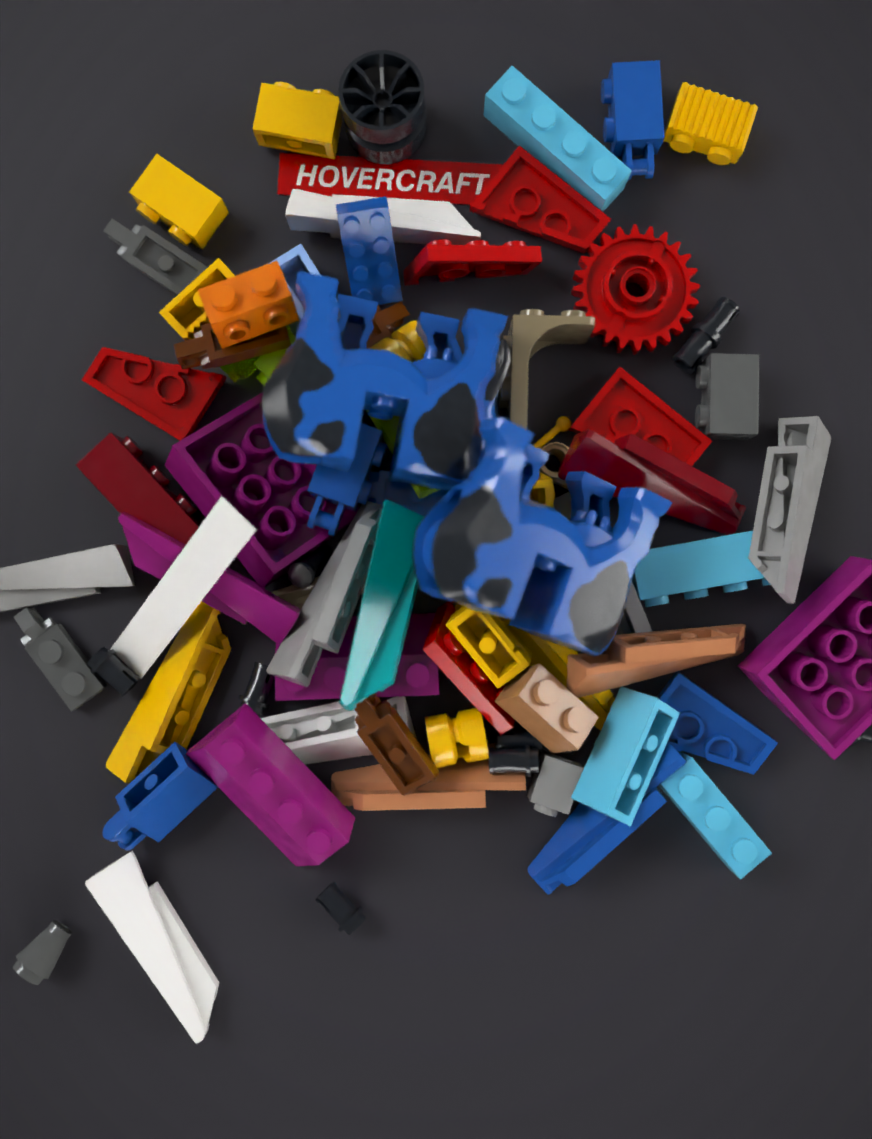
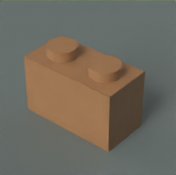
(547, 709)

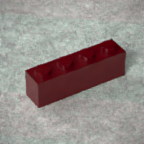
(135, 488)

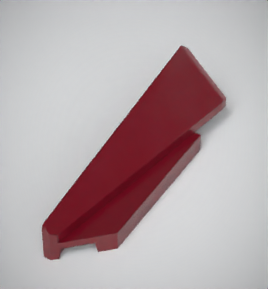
(639, 464)

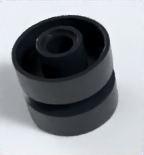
(383, 106)

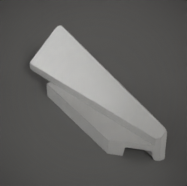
(331, 602)

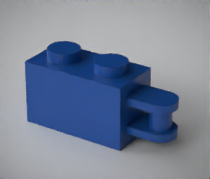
(634, 114)
(349, 487)
(158, 799)

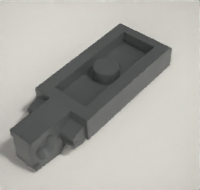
(154, 256)
(59, 658)

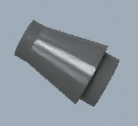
(42, 953)

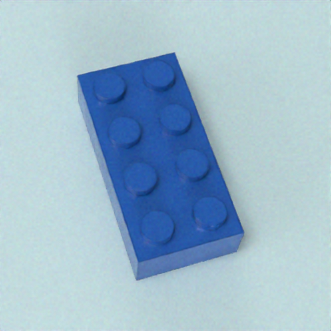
(369, 250)

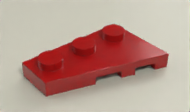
(540, 203)
(487, 260)
(155, 389)
(631, 408)
(463, 670)

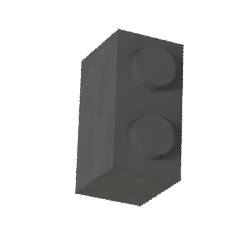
(728, 396)

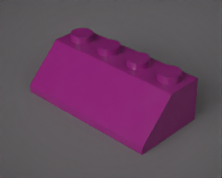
(415, 674)
(273, 788)

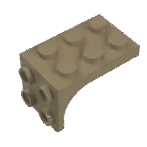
(527, 336)

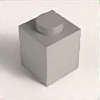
(554, 784)

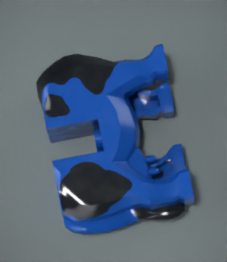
(330, 376)
(527, 560)

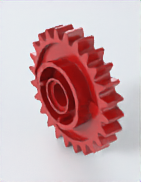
(640, 261)

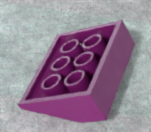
(238, 463)
(821, 660)

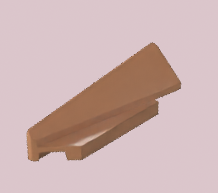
(651, 655)
(454, 788)

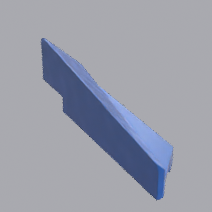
(591, 836)

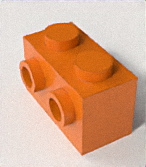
(249, 304)

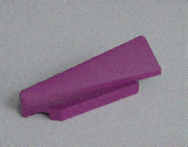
(230, 594)

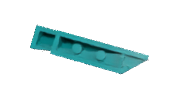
(384, 607)

